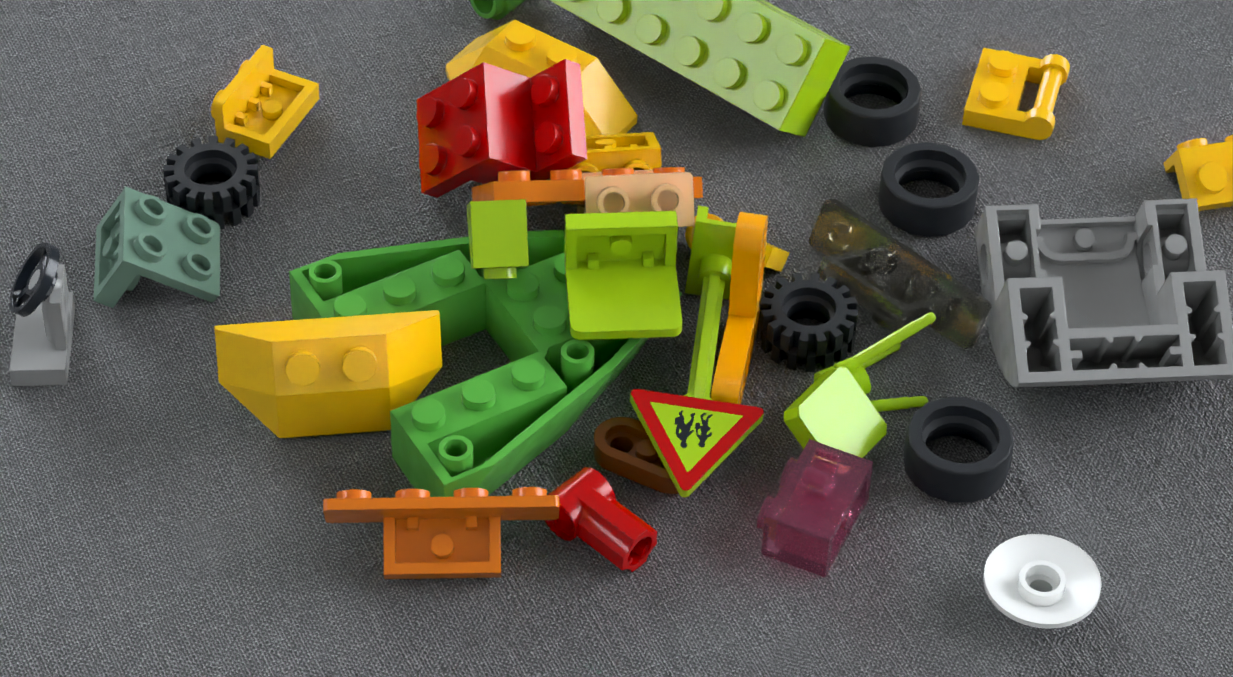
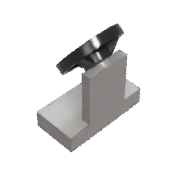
(42, 320)

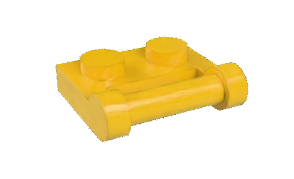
(1000, 87)

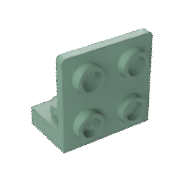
(156, 242)

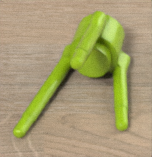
(877, 352)

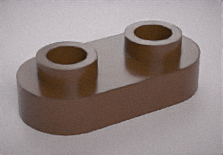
(627, 451)

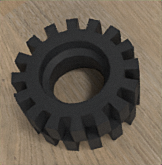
(213, 163)
(802, 342)

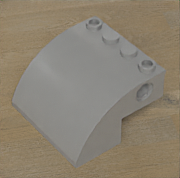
(1103, 297)

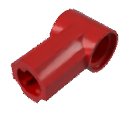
(593, 514)

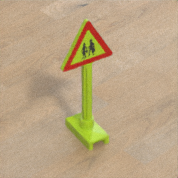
(692, 429)

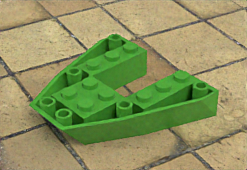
(503, 418)

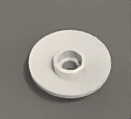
(1042, 581)

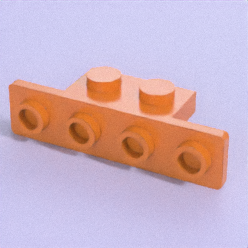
(441, 534)

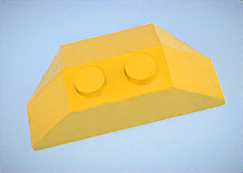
(531, 52)
(330, 370)

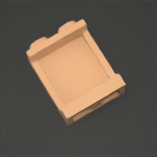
(640, 193)

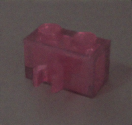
(814, 507)

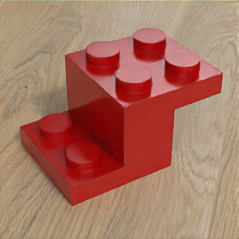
(500, 123)

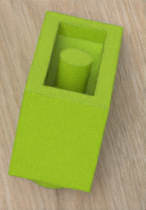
(498, 237)

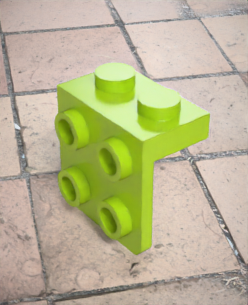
(622, 275)

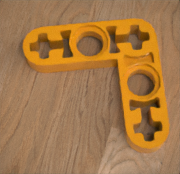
(744, 308)

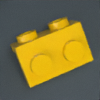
(262, 105)
(1204, 172)

